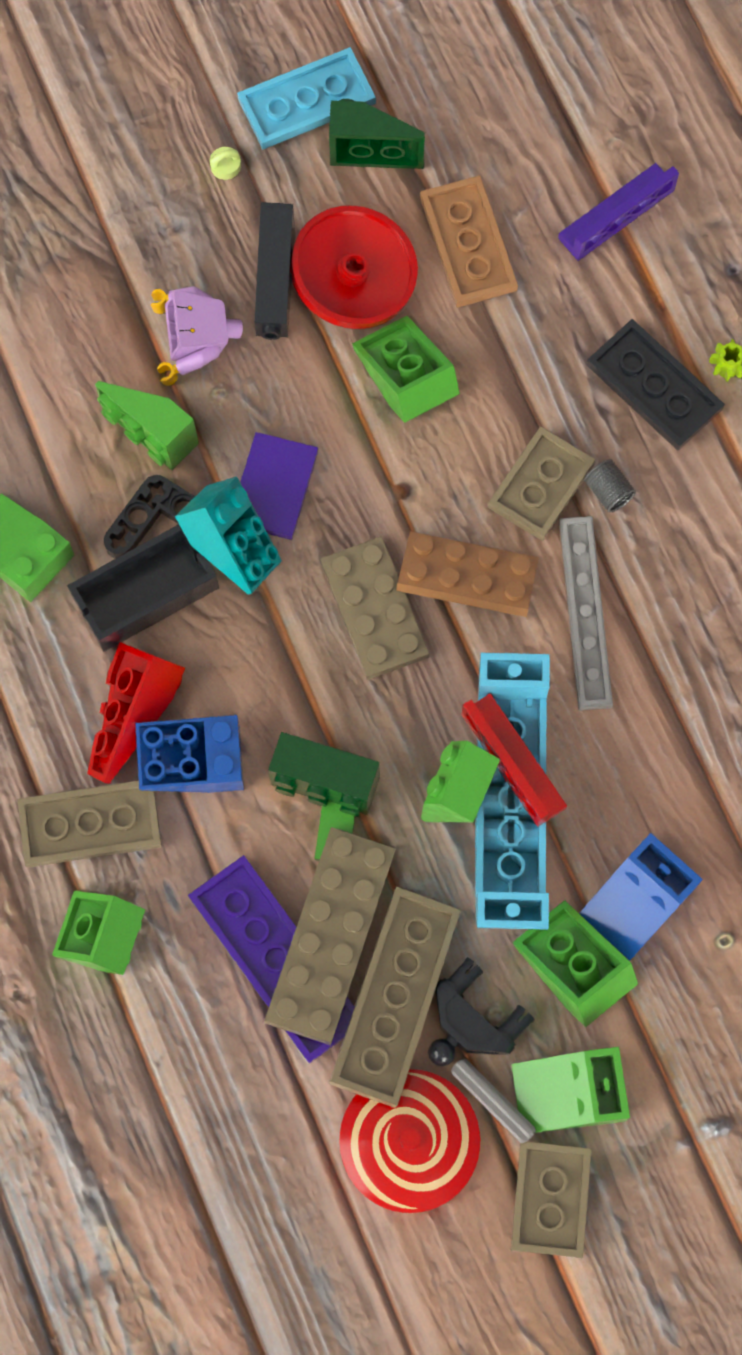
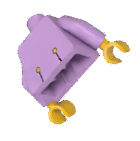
(195, 329)

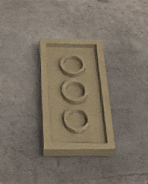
(372, 609)
(88, 823)

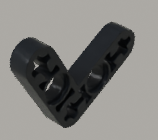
(162, 504)

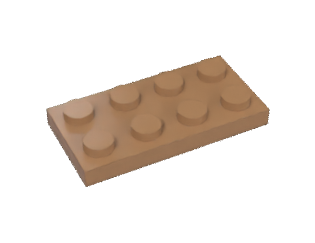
(468, 241)
(467, 574)

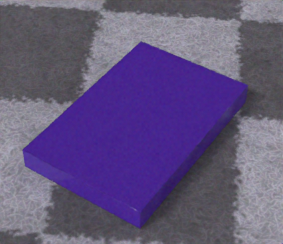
(278, 481)

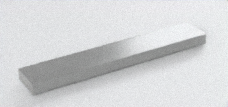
(585, 613)

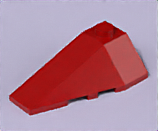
(138, 694)

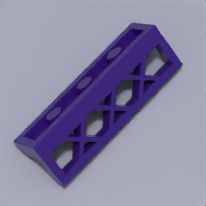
(618, 210)

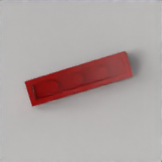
(516, 760)

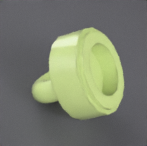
(225, 163)

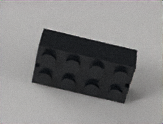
(142, 587)

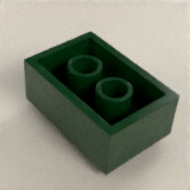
(324, 774)

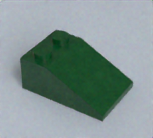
(372, 138)

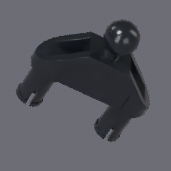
(466, 1026)

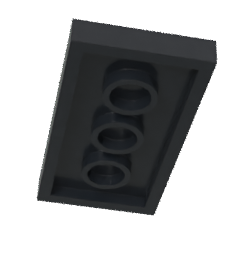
(655, 384)

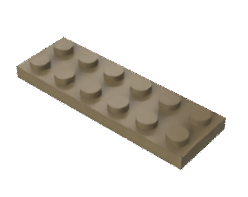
(330, 936)
(395, 997)

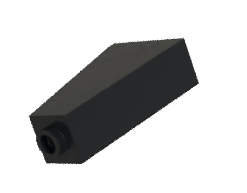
(273, 270)

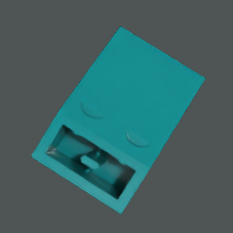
(230, 533)

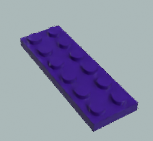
(256, 937)

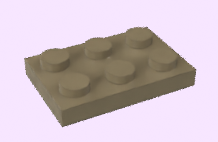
(541, 483)
(551, 1199)

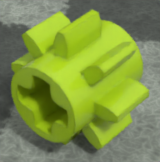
(727, 360)

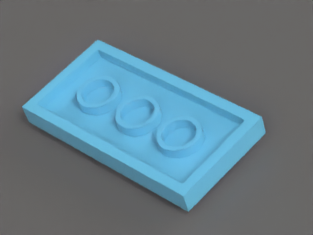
(303, 97)

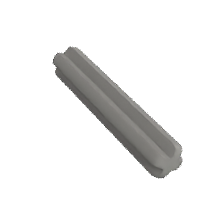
(493, 1100)

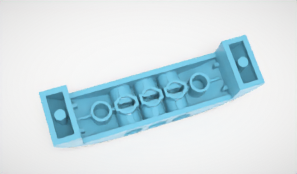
(507, 840)

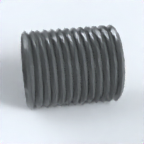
(609, 485)

